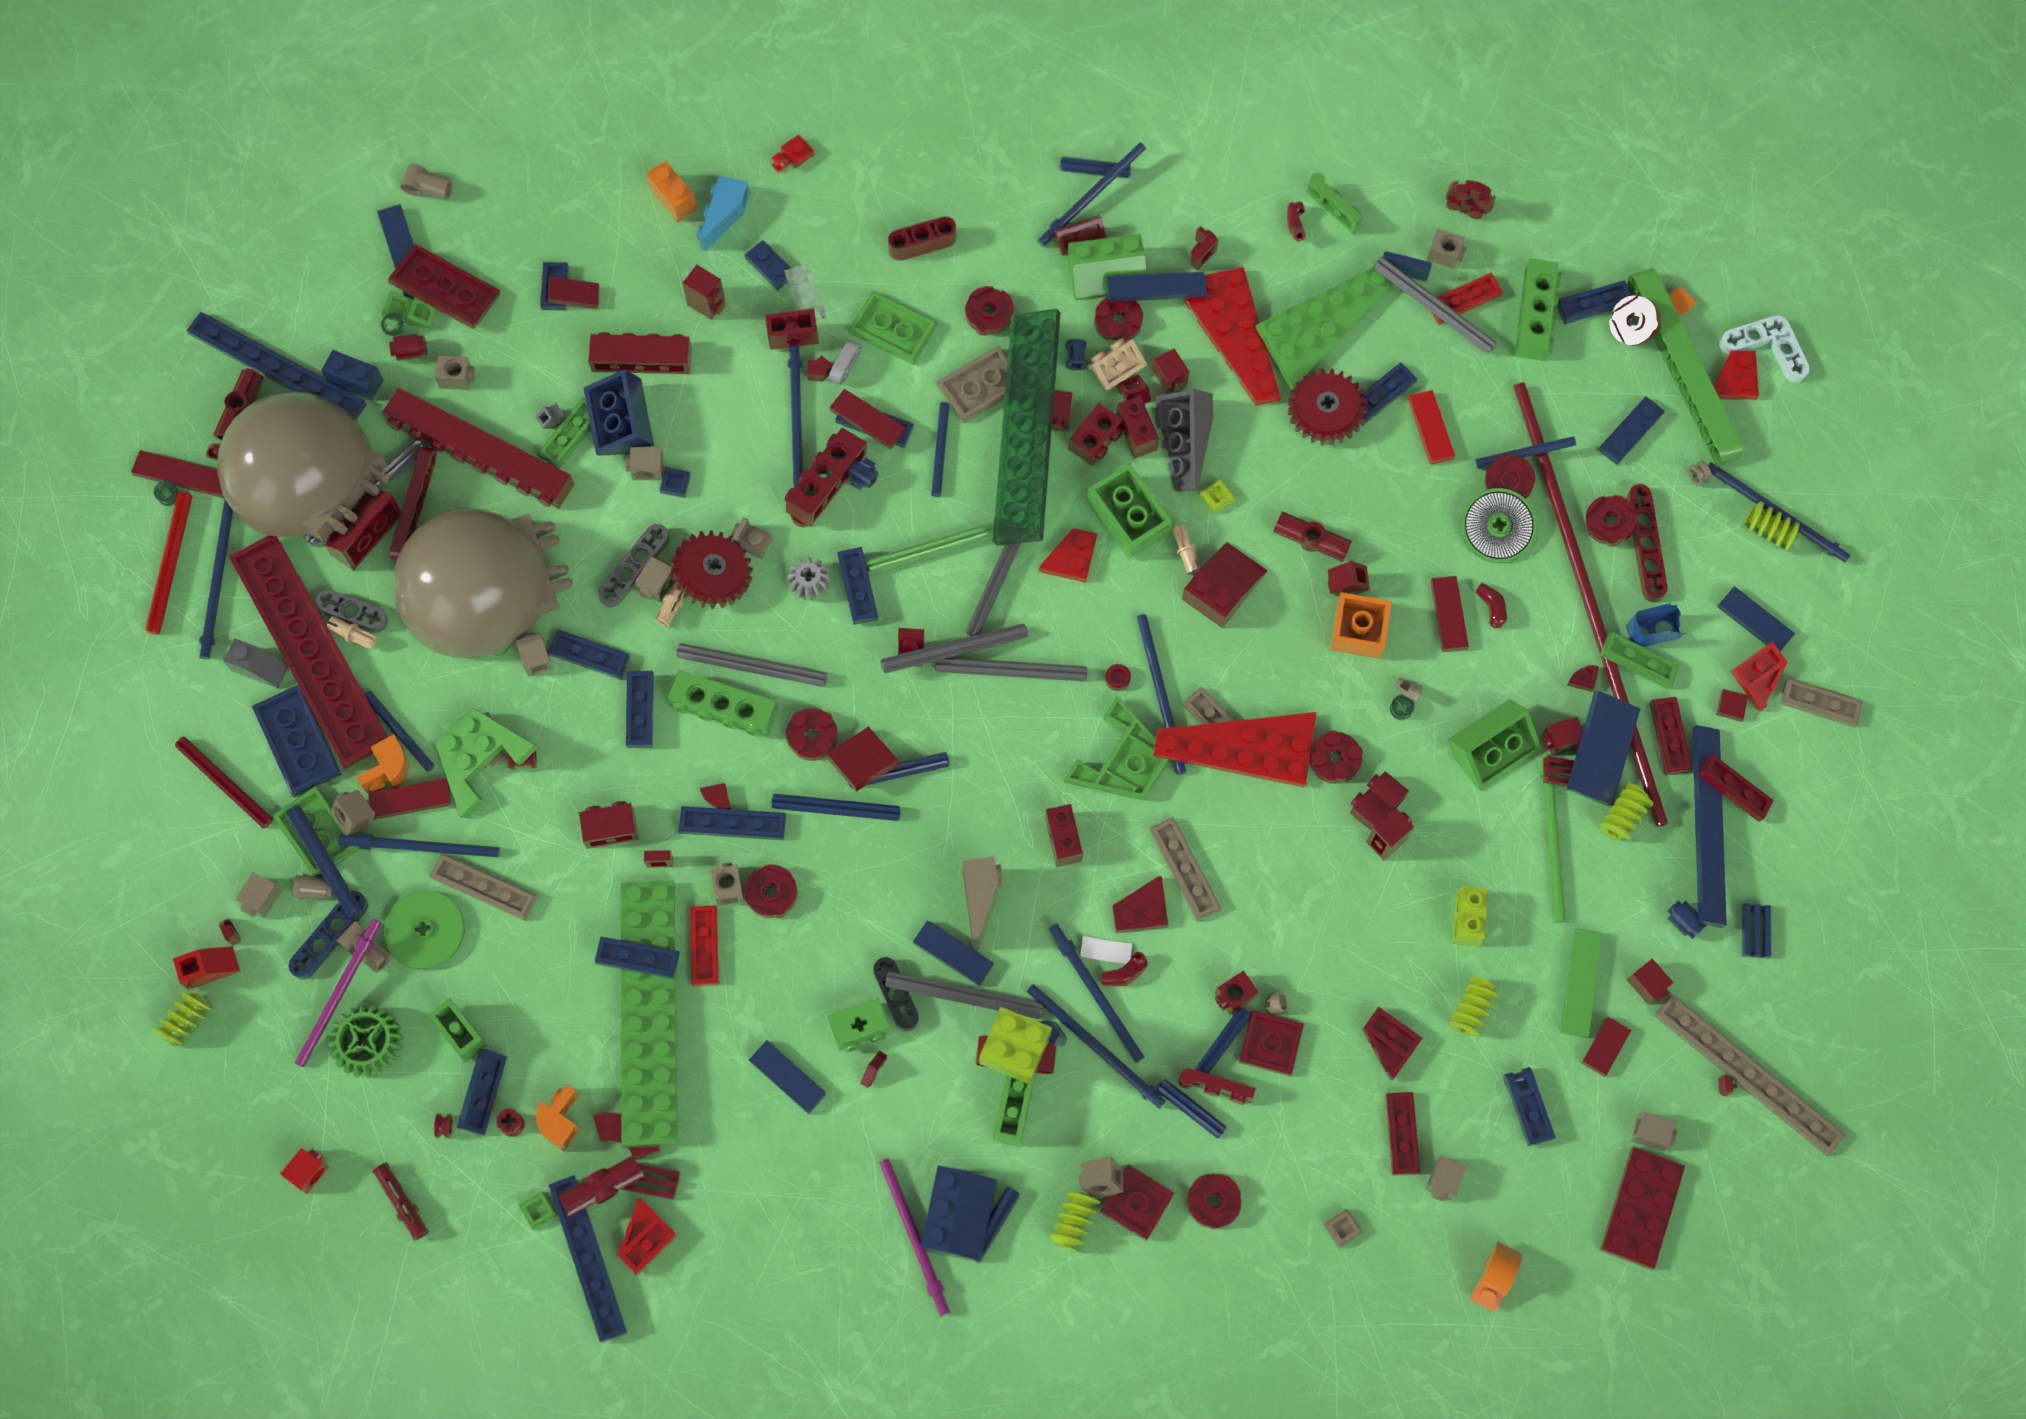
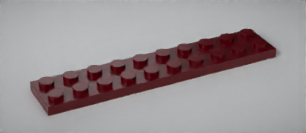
(309, 649)

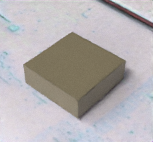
(1342, 1228)

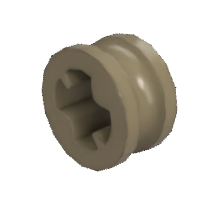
(1700, 473)

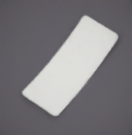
(1106, 950)

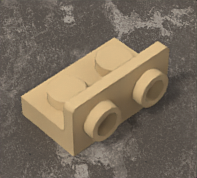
(1117, 363)

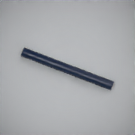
(940, 449)
(1530, 451)
(398, 730)

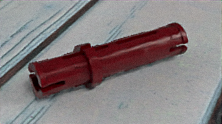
(416, 1228)

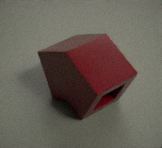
(819, 369)

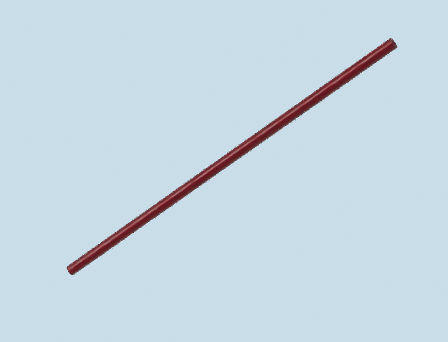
(1588, 596)

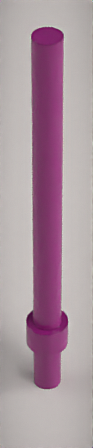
(363, 946)
(935, 1287)

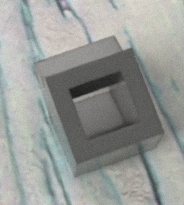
(550, 417)

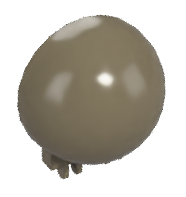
(296, 465)
(476, 581)

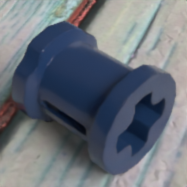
(1076, 354)

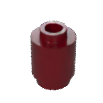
(408, 347)

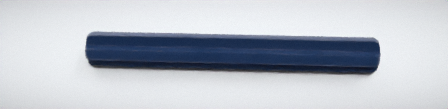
(836, 807)
(323, 861)

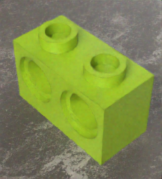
(1470, 916)

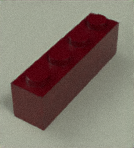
(640, 353)

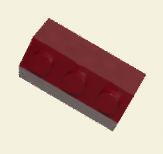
(374, 520)

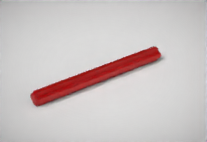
(168, 563)

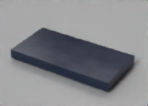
(296, 740)
(1603, 748)

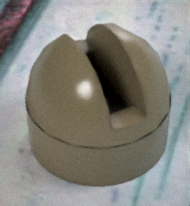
(1277, 1003)

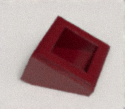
(1134, 387)

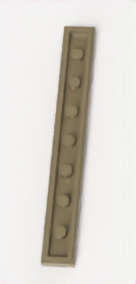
(1749, 1075)

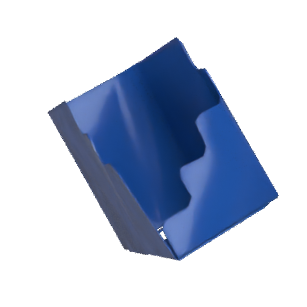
(1657, 614)

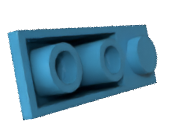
(726, 207)

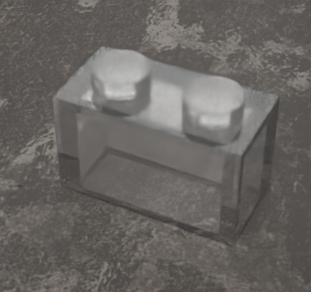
(804, 290)

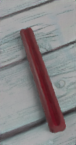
(221, 780)

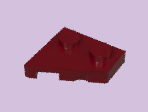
(1142, 909)
(1390, 1041)

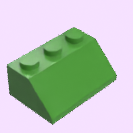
(1096, 259)
(1495, 743)

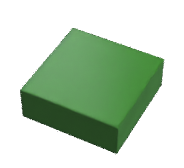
(538, 1210)

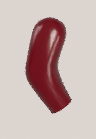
(1293, 220)
(1495, 603)
(1127, 973)

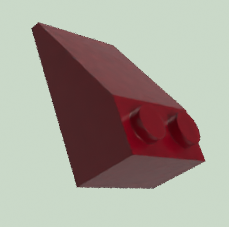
(1223, 584)

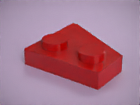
(1738, 377)
(1071, 556)
(1760, 674)
(644, 1238)

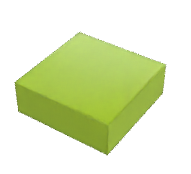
(1217, 496)

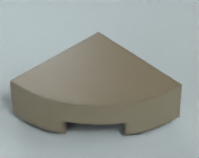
(1408, 689)

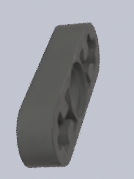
(371, 611)

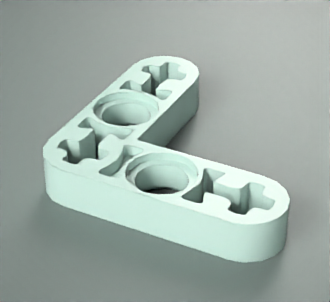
(1775, 339)

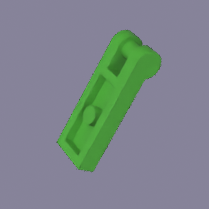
(1334, 203)

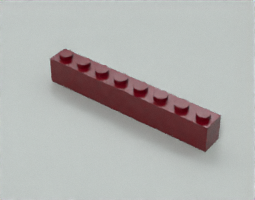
(478, 448)

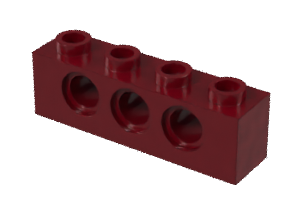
(809, 508)

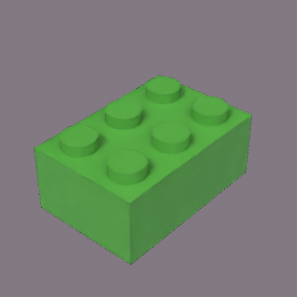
(1129, 510)

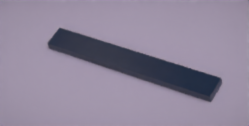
(271, 363)
(1709, 833)

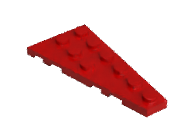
(1230, 324)
(1258, 748)

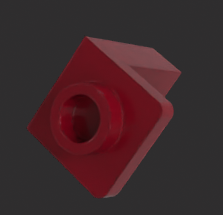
(1205, 247)
(910, 640)

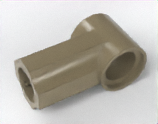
(419, 181)
(378, 956)

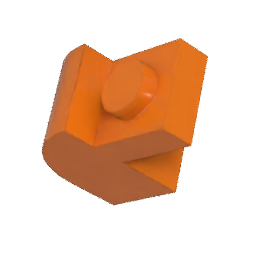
(392, 766)
(551, 1118)
(1497, 1276)

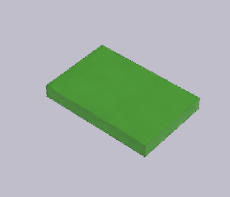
(892, 327)
(328, 830)

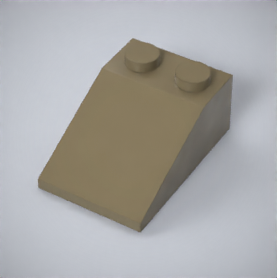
(981, 889)

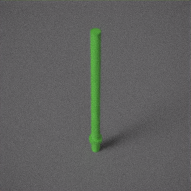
(1554, 849)

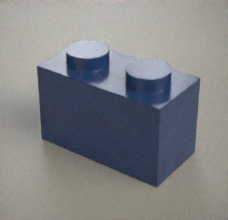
(352, 375)

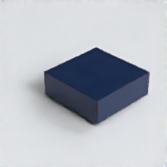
(675, 482)

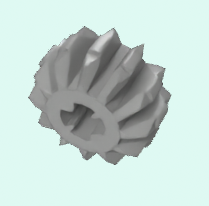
(818, 578)

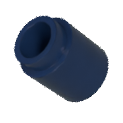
(1685, 919)

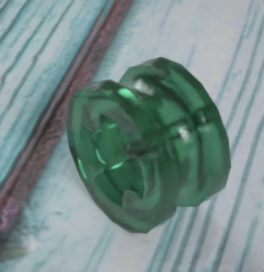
(394, 331)
(162, 499)
(1399, 714)

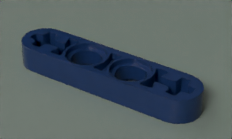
(324, 931)

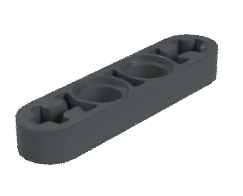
(630, 563)

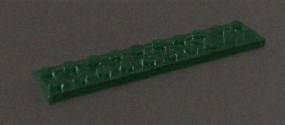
(1026, 428)

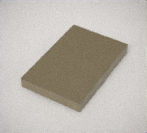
(976, 385)

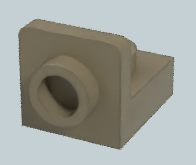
(751, 538)

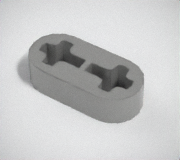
(845, 362)

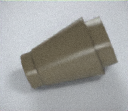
(311, 887)

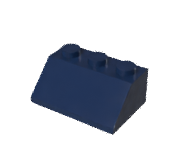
(618, 414)
(958, 1214)

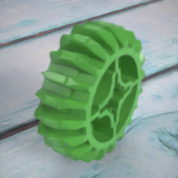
(357, 1047)

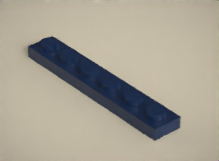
(589, 1266)

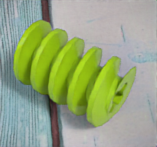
(1771, 525)
(1625, 812)
(1473, 1006)
(182, 1018)
(1074, 1220)

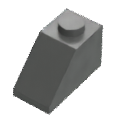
(255, 663)

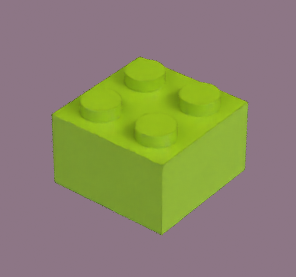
(1015, 1045)

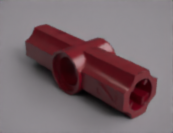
(243, 393)
(1327, 542)
(601, 1186)

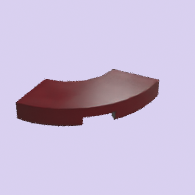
(610, 1129)

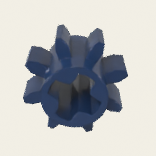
(862, 473)

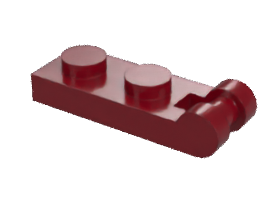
(1216, 1085)

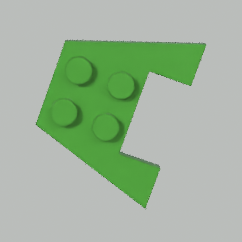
(470, 747)
(1130, 767)

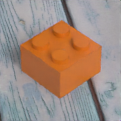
(1360, 625)

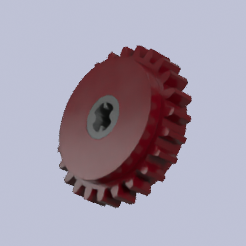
(1344, 403)
(694, 575)

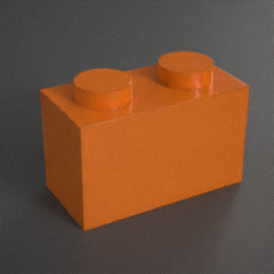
(671, 191)

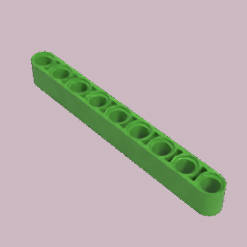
(1688, 371)

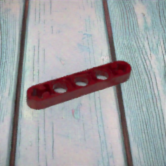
(414, 500)
(1648, 554)

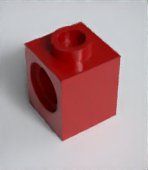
(304, 1169)

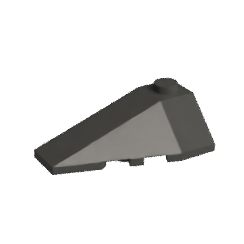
(1186, 428)

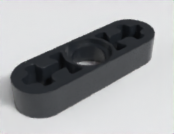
(897, 1015)

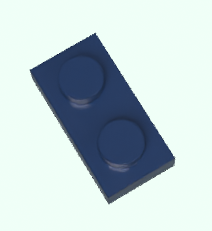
(768, 264)

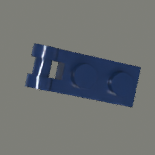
(1529, 1107)

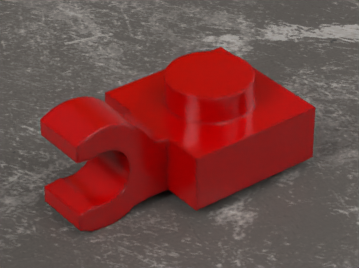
(792, 152)

